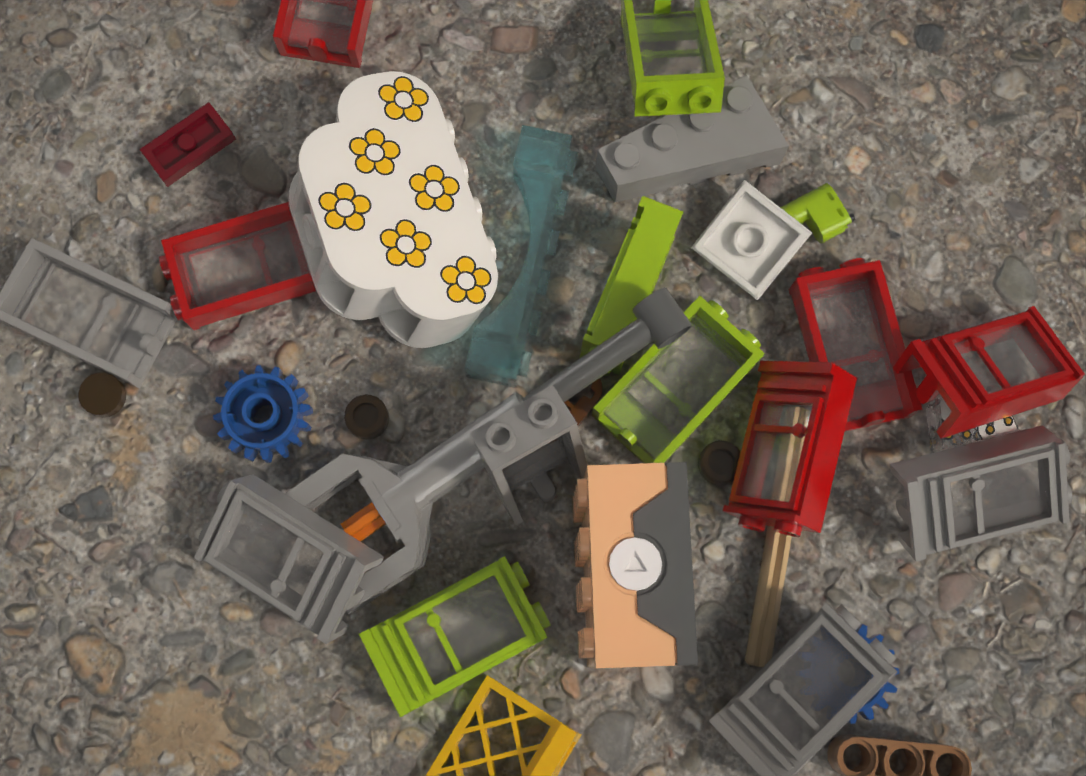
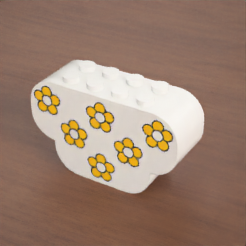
(393, 215)

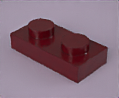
(188, 144)

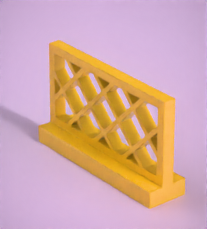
(549, 755)

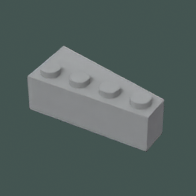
(693, 146)

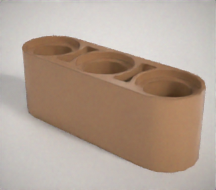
(877, 752)

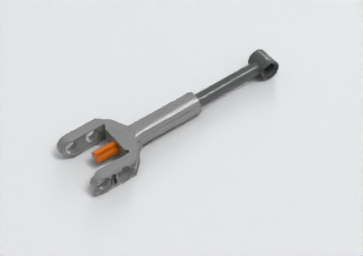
(405, 494)

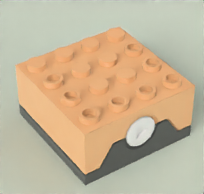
(635, 566)

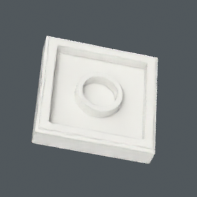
(751, 240)

